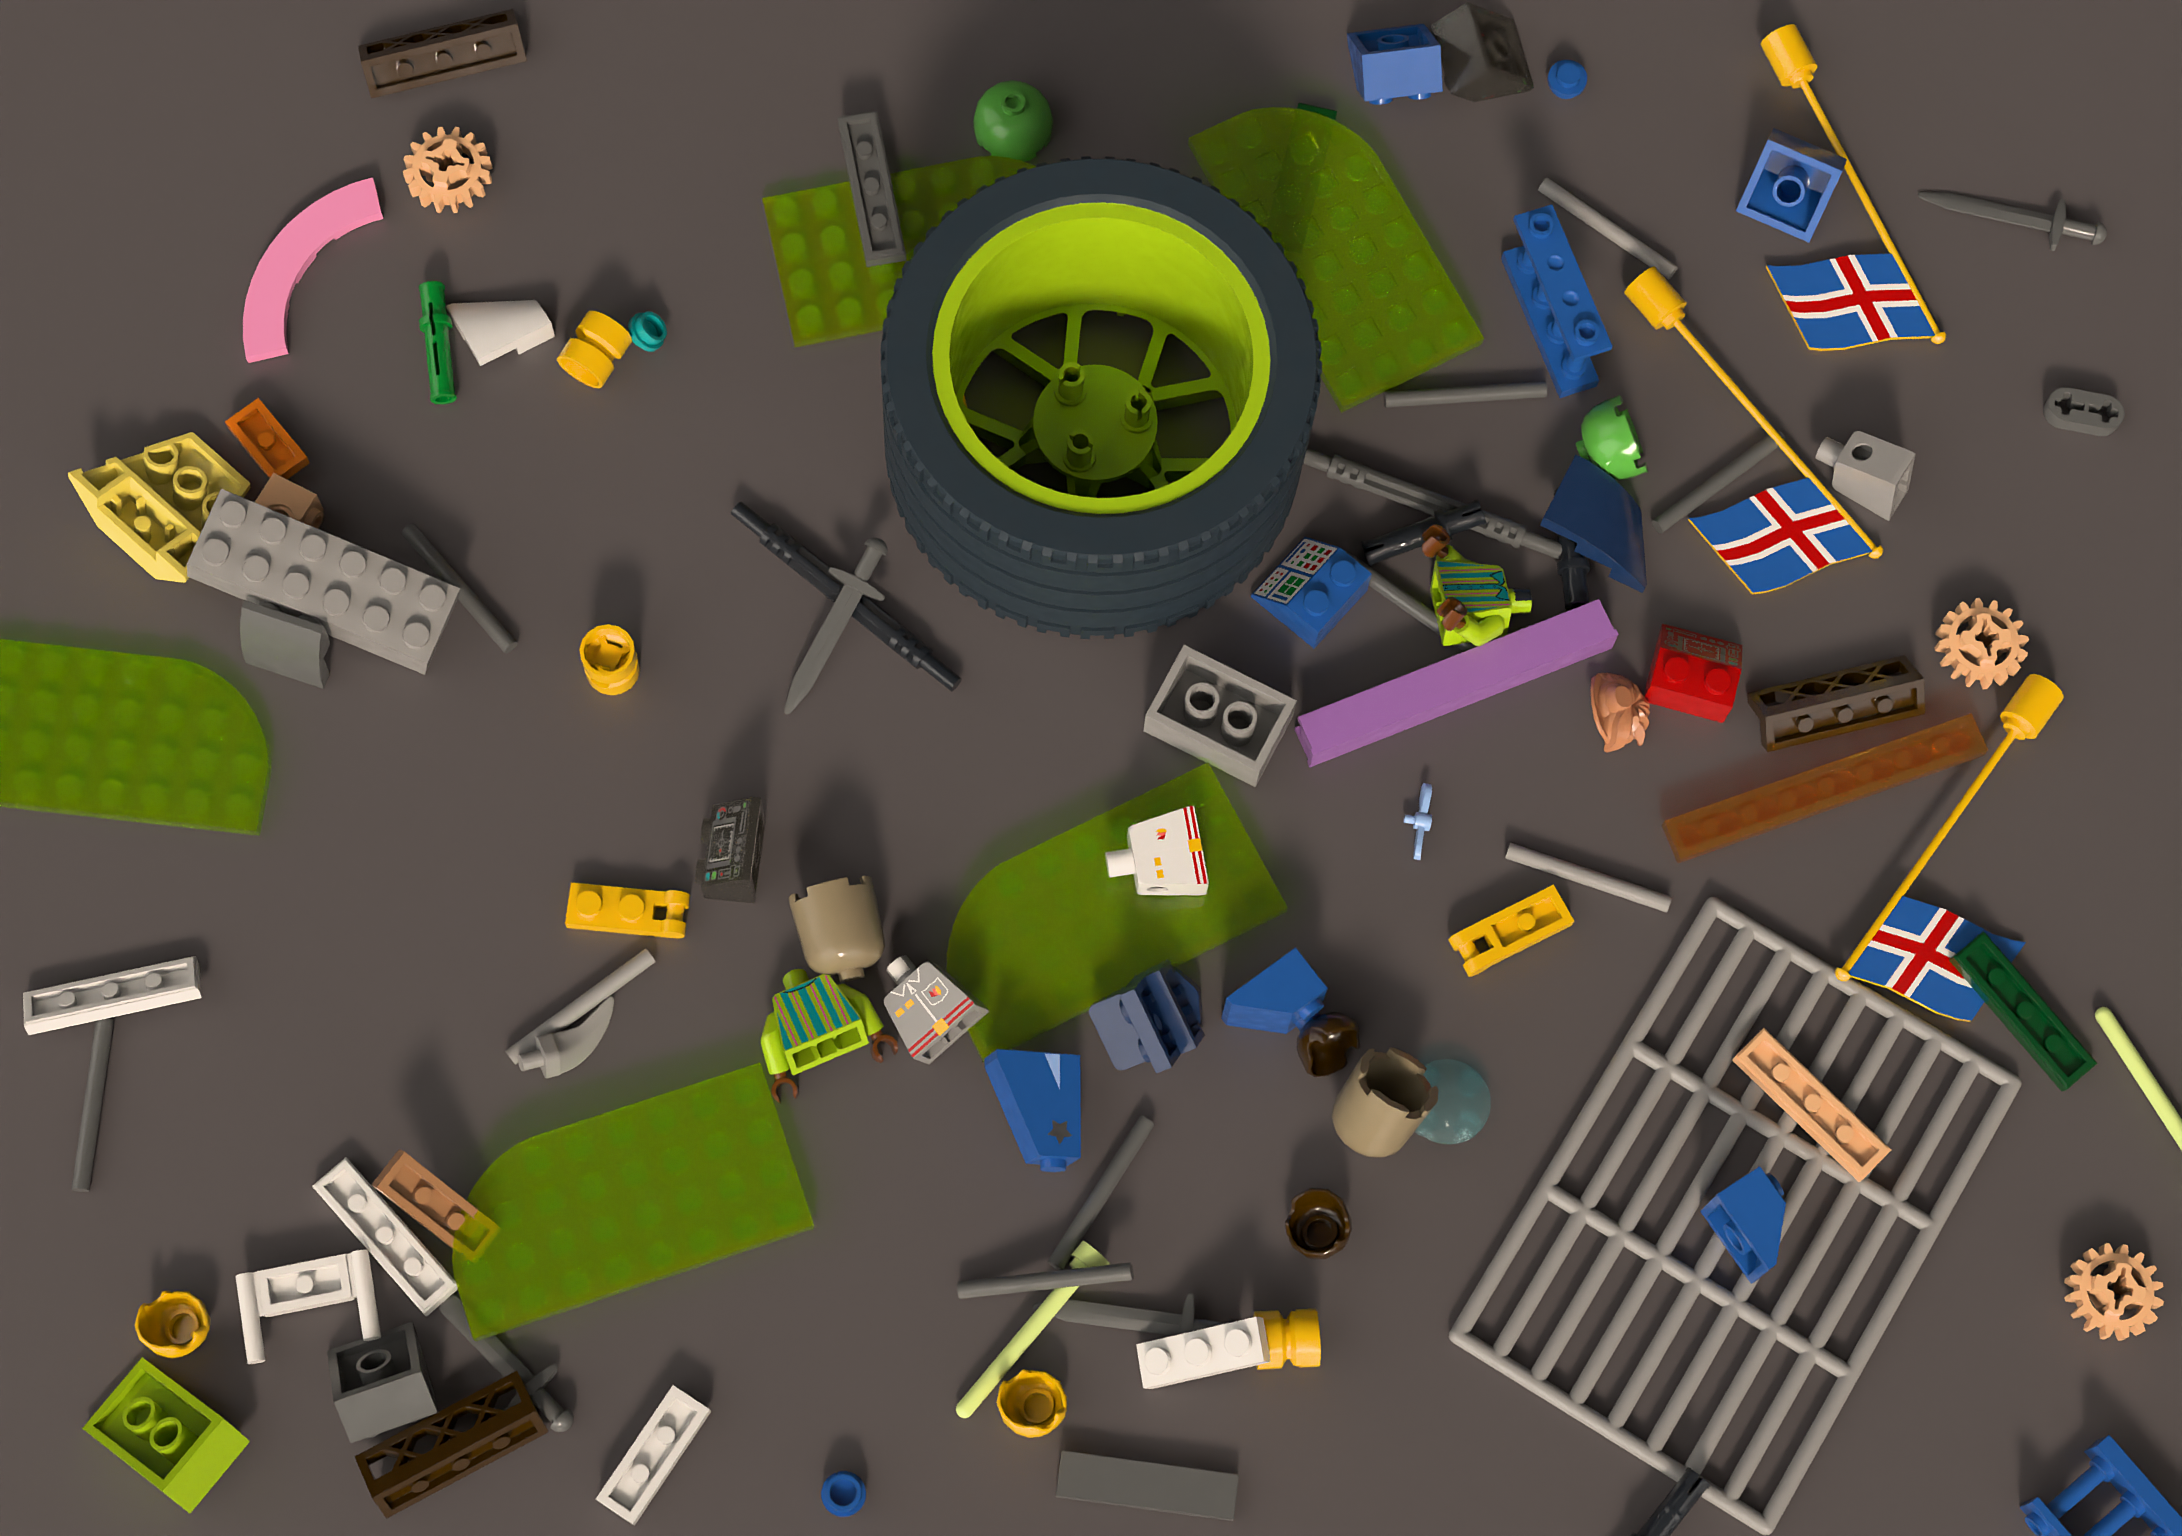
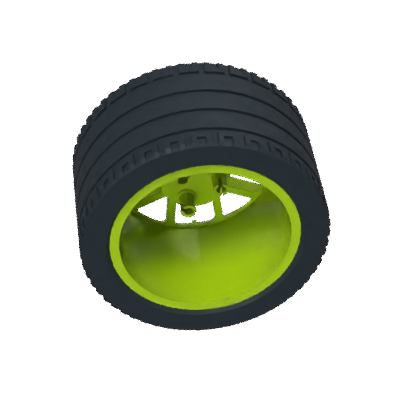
(1072, 244)

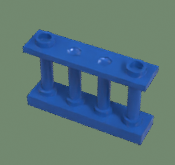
(1556, 301)
(2137, 1497)

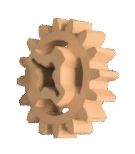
(452, 174)
(1970, 656)
(2132, 1295)

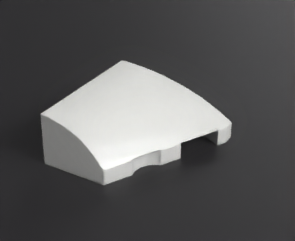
(501, 327)

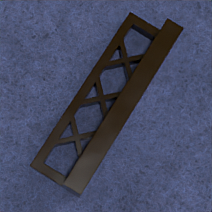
(442, 53)
(1840, 706)
(455, 1457)

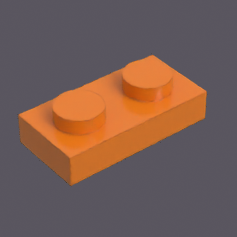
(267, 440)

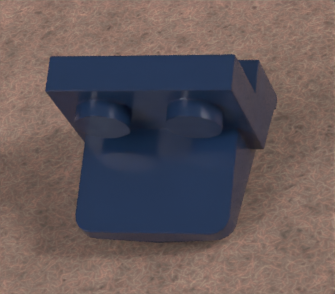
(1150, 1018)

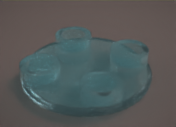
(1461, 1103)

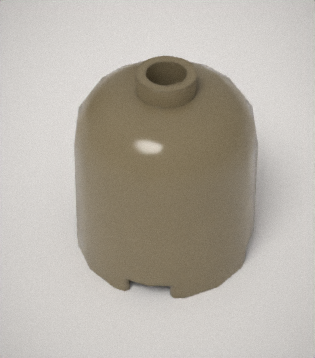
(839, 927)
(1383, 1103)

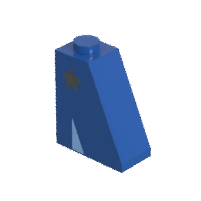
(1040, 1103)

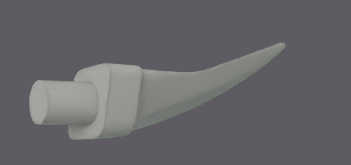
(569, 1048)

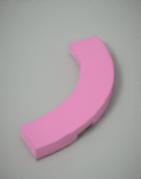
(290, 257)

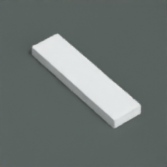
(111, 995)
(386, 1236)

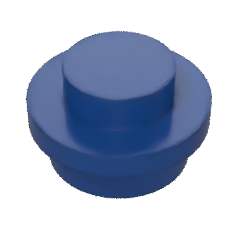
(1567, 79)
(843, 1494)

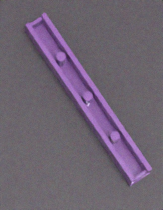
(1455, 682)

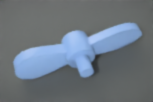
(1421, 819)

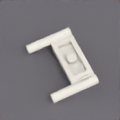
(303, 1288)

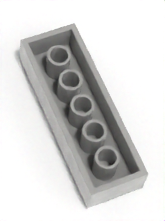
(318, 575)

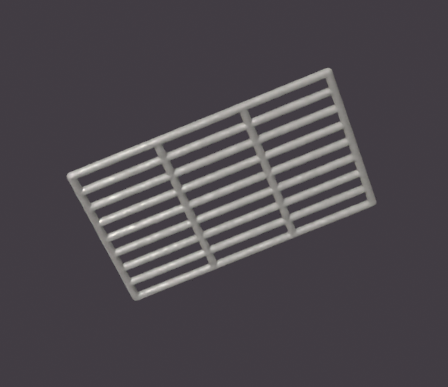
(1696, 1279)

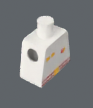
(1163, 855)

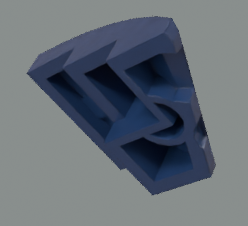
(1601, 520)

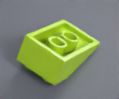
(166, 1435)

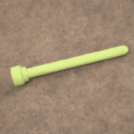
(2140, 1072)
(1083, 1257)

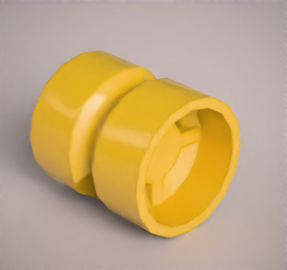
(592, 354)
(609, 659)
(1292, 1338)

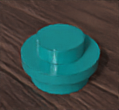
(647, 331)

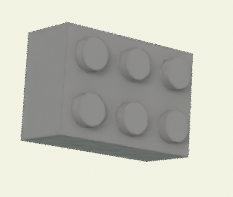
(1219, 715)

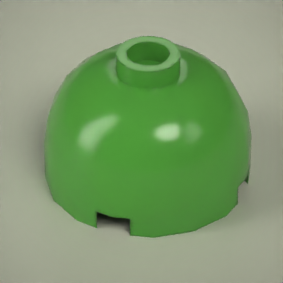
(1013, 120)
(1611, 440)

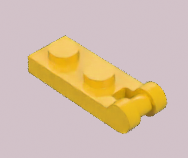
(626, 910)
(1512, 930)

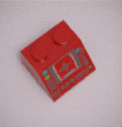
(1694, 673)

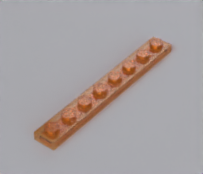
(1824, 788)

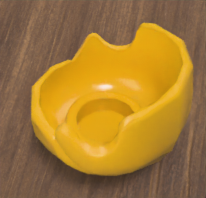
(173, 1324)
(1032, 1403)

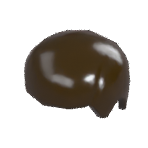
(1325, 1041)
(1318, 1223)

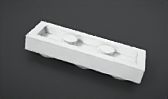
(1203, 1353)
(653, 1455)

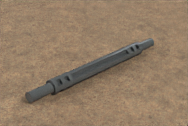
(1427, 501)

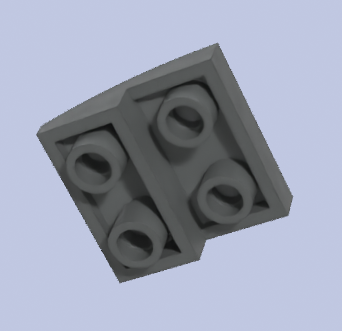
(284, 643)

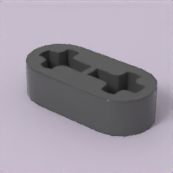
(2083, 411)

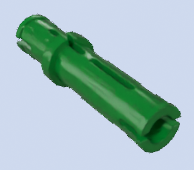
(436, 327)

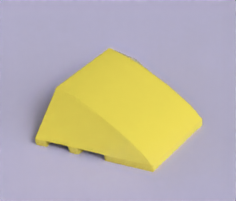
(158, 500)

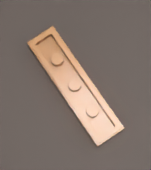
(1811, 1105)

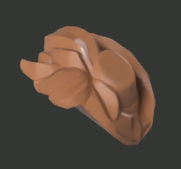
(1618, 710)

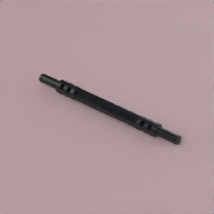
(866, 611)

